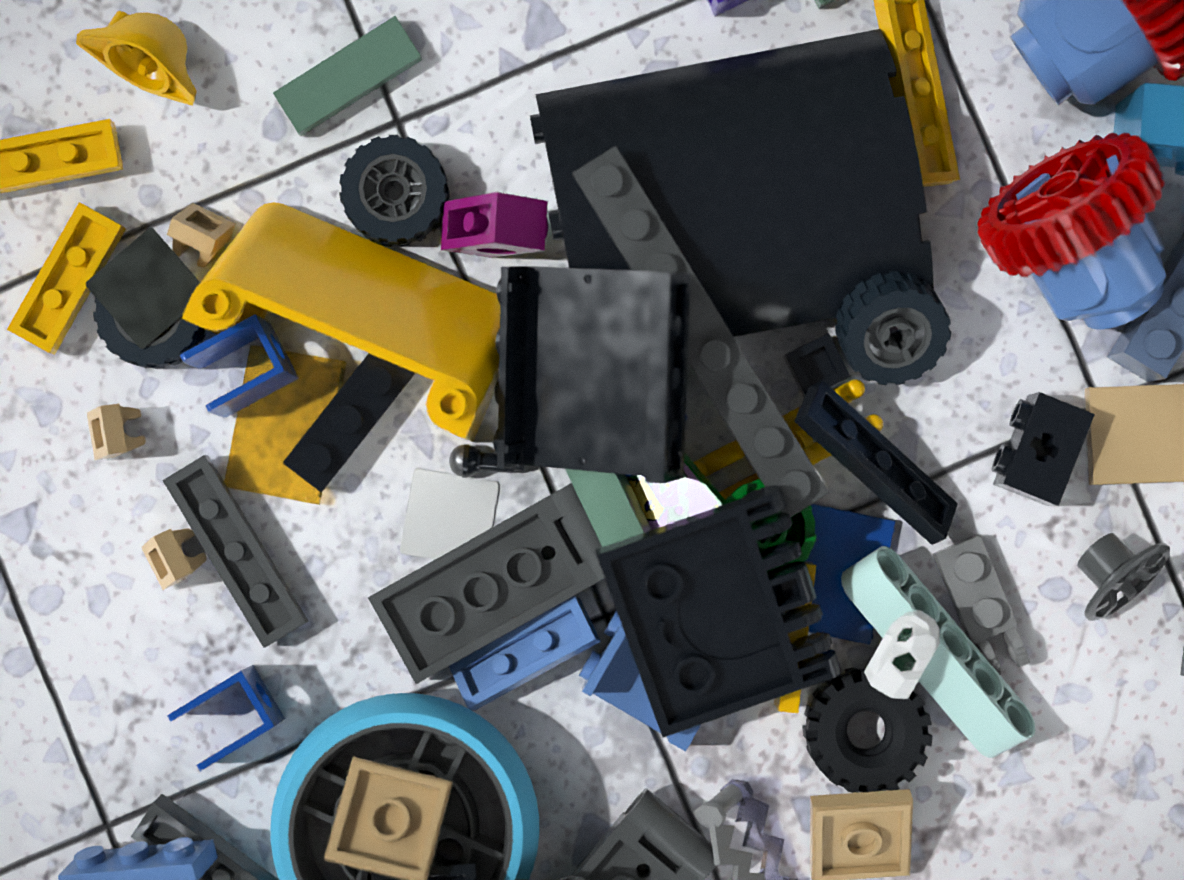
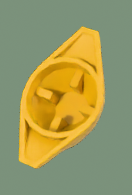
(144, 52)

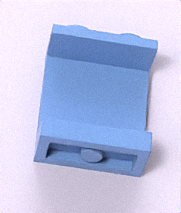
(617, 681)

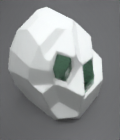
(903, 654)

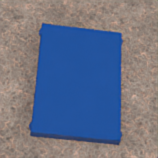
(841, 542)

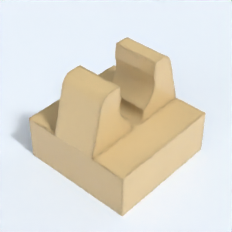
(201, 231)
(108, 431)
(168, 559)

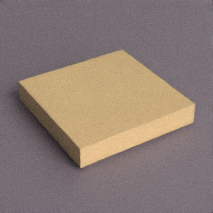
(1135, 434)
(388, 820)
(861, 835)

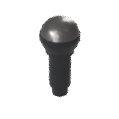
(468, 461)

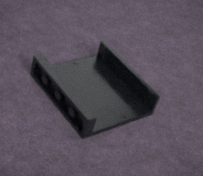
(593, 370)

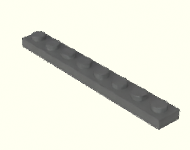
(711, 346)

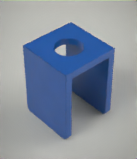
(232, 340)
(259, 697)

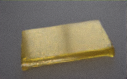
(277, 422)

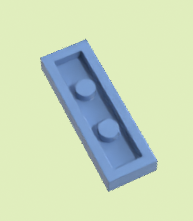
(524, 653)
(139, 861)

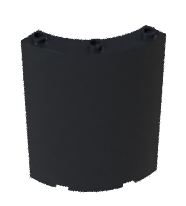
(766, 166)

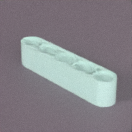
(958, 672)

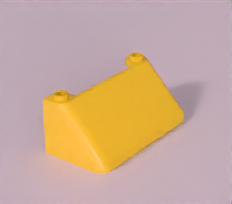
(363, 298)

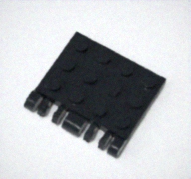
(710, 615)

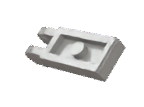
(980, 599)

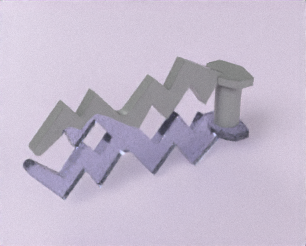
(713, 814)

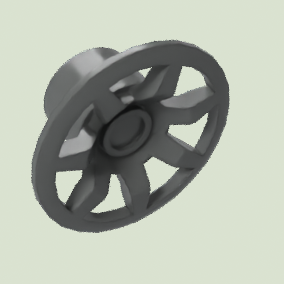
(1113, 569)

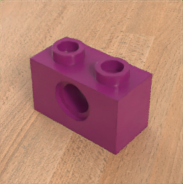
(494, 225)

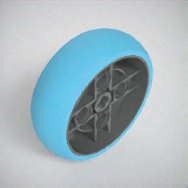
(316, 785)

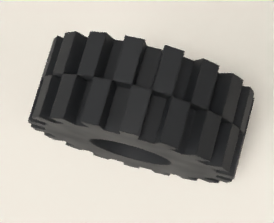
(873, 767)

